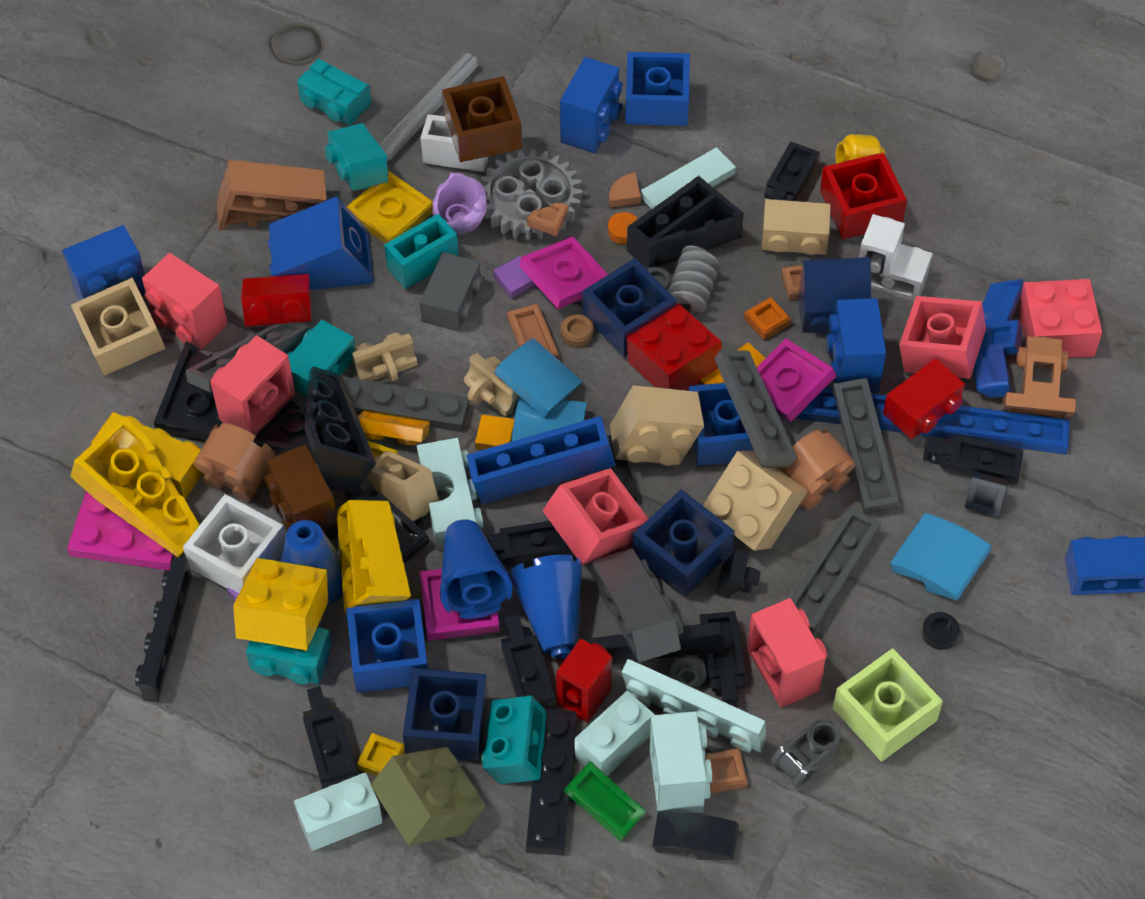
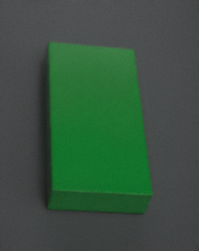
(604, 801)

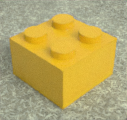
(281, 604)

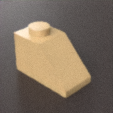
(404, 484)

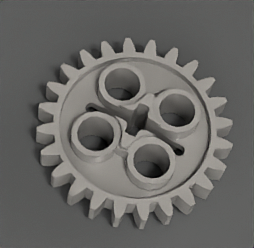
(526, 185)

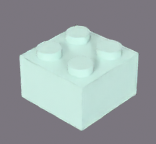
(679, 762)

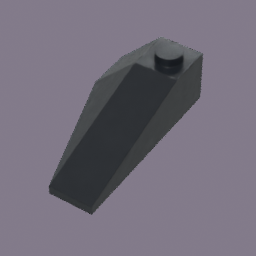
(336, 432)

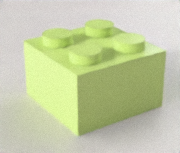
(887, 704)

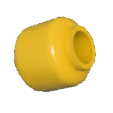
(857, 146)

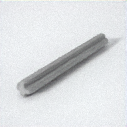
(428, 105)

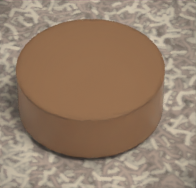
(577, 331)

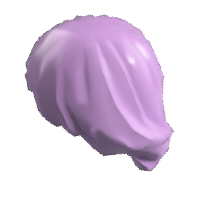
(460, 203)

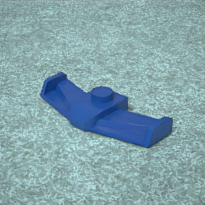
(1000, 338)

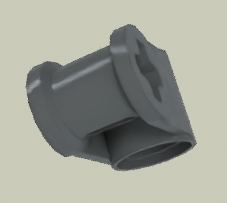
(804, 757)

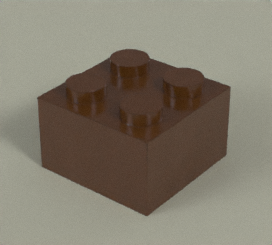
(482, 119)
(300, 491)

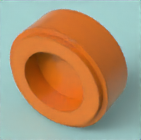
(618, 226)

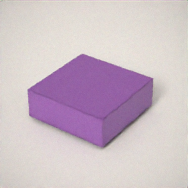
(513, 278)

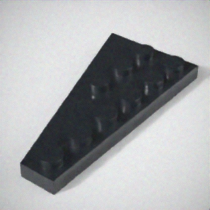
(193, 411)

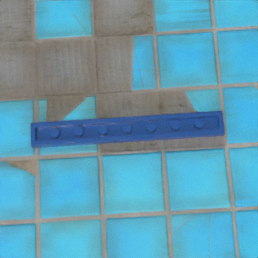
(988, 425)

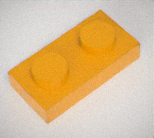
(407, 430)

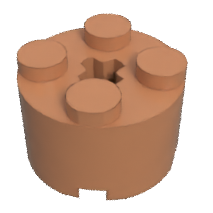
(233, 461)
(819, 466)

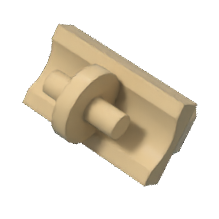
(385, 358)
(488, 386)

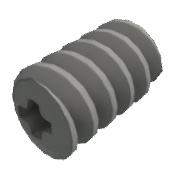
(694, 279)

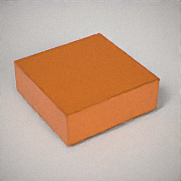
(767, 318)

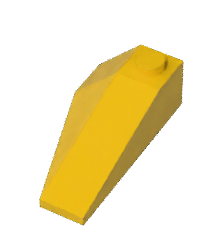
(133, 484)

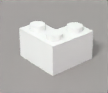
(439, 148)
(894, 266)

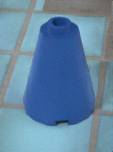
(310, 546)
(472, 573)
(551, 601)

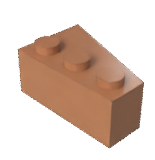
(266, 192)

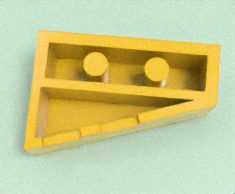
(370, 554)

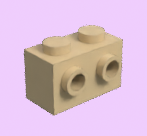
(795, 227)

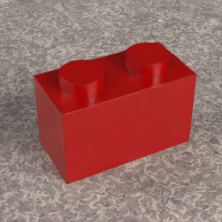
(276, 300)
(924, 399)
(584, 679)

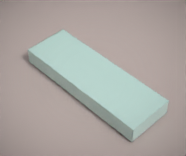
(712, 167)

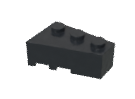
(688, 217)

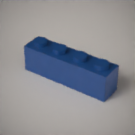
(540, 460)
(1106, 565)

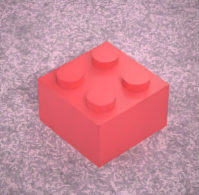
(185, 301)
(1062, 312)
(944, 331)
(253, 385)
(595, 515)
(786, 652)

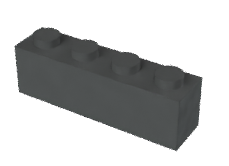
(638, 605)

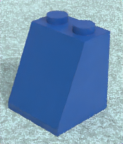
(325, 244)

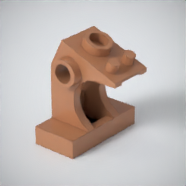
(1040, 397)

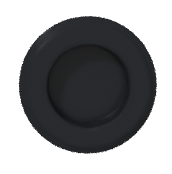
(940, 630)

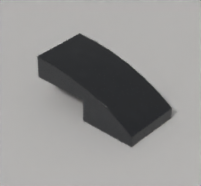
(697, 834)

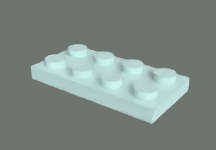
(720, 718)

